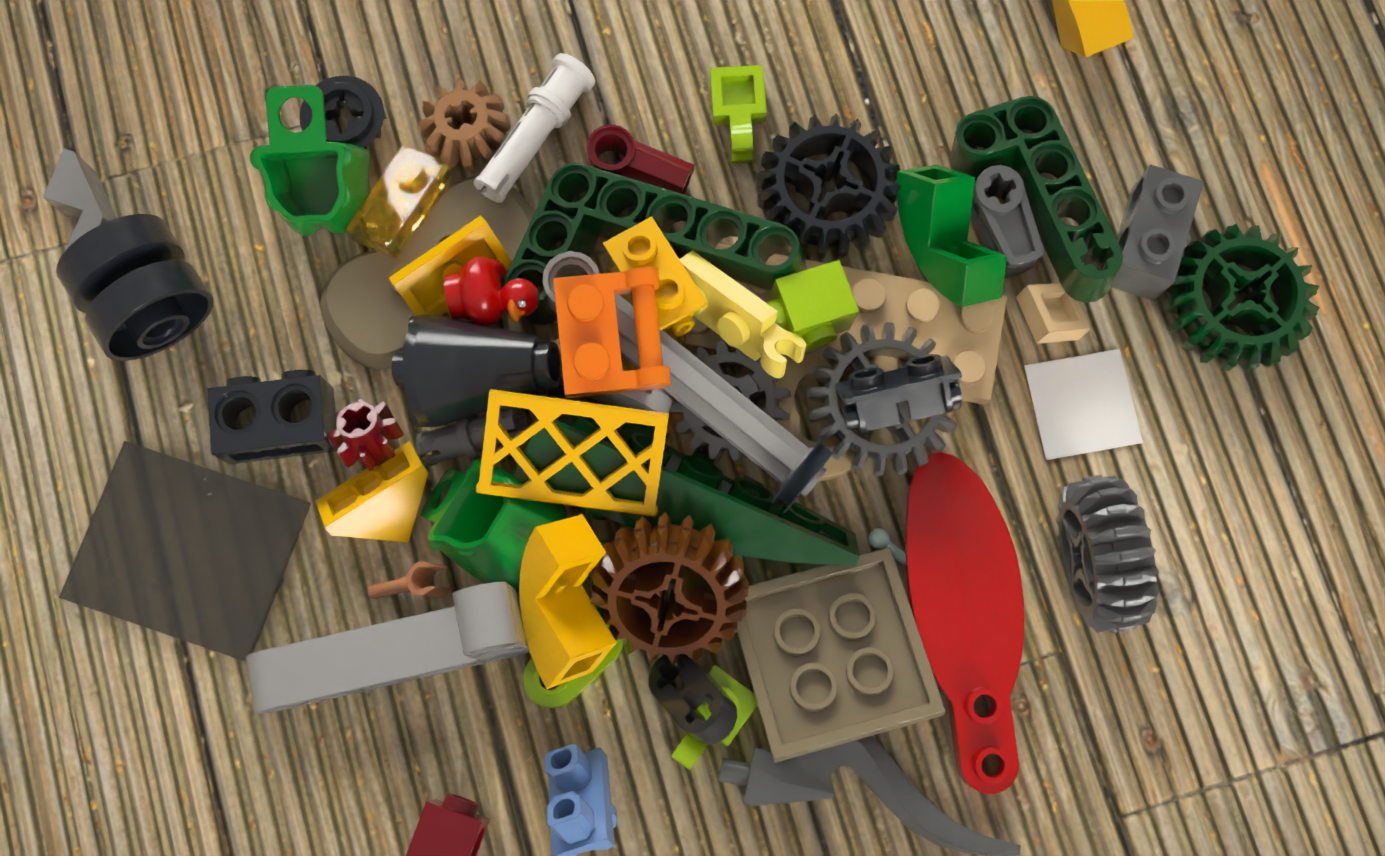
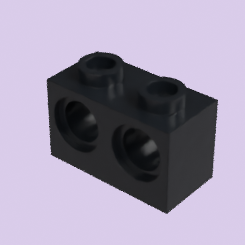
(271, 432)

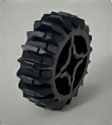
(791, 165)

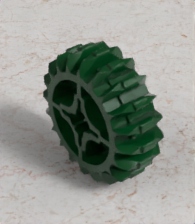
(1274, 326)

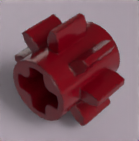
(365, 434)

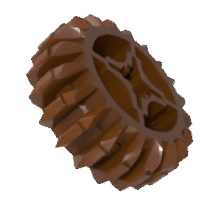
(700, 608)

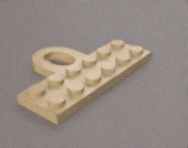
(964, 334)

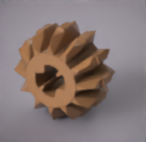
(459, 110)

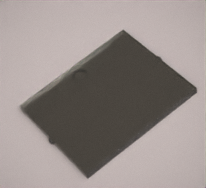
(185, 551)

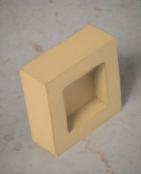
(1052, 313)

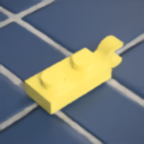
(742, 317)

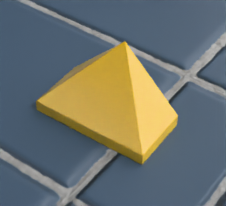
(378, 501)

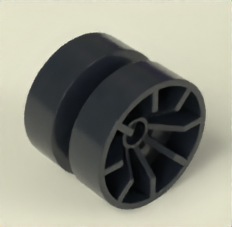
(134, 286)

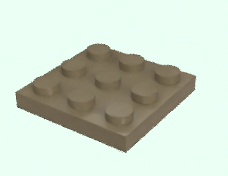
(835, 656)

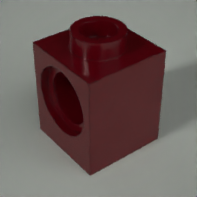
(449, 828)

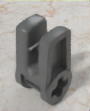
(1006, 226)

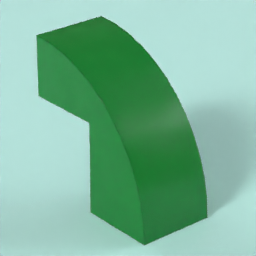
(935, 224)

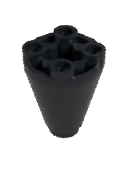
(456, 362)

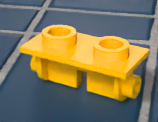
(647, 247)

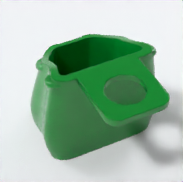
(306, 177)
(484, 530)

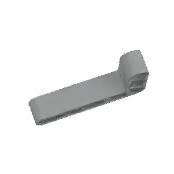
(474, 632)

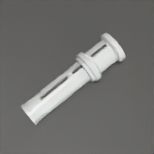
(547, 109)

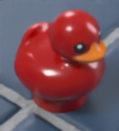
(479, 294)

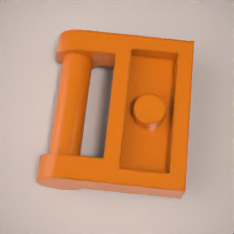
(591, 333)

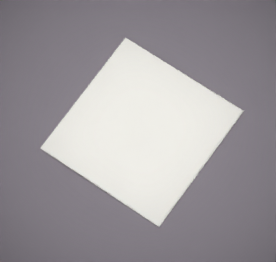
(1083, 404)

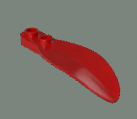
(967, 610)

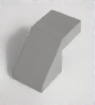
(78, 194)

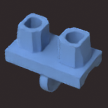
(579, 801)

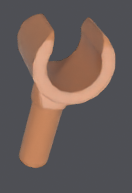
(417, 581)

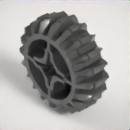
(857, 357)
(1107, 553)

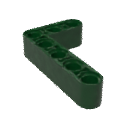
(611, 194)

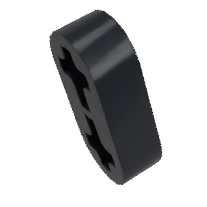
(683, 705)

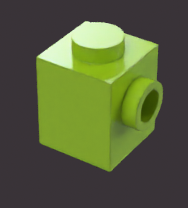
(815, 304)

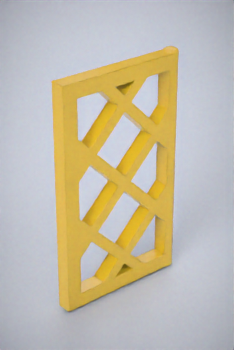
(546, 411)

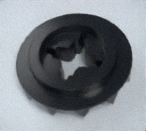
(362, 102)

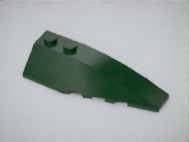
(696, 487)

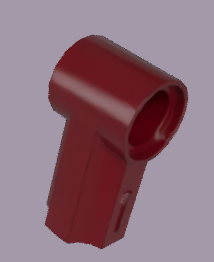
(639, 160)

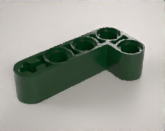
(1049, 199)

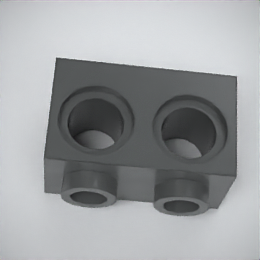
(1155, 231)

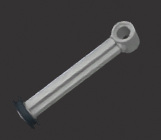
(712, 397)

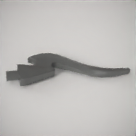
(810, 779)

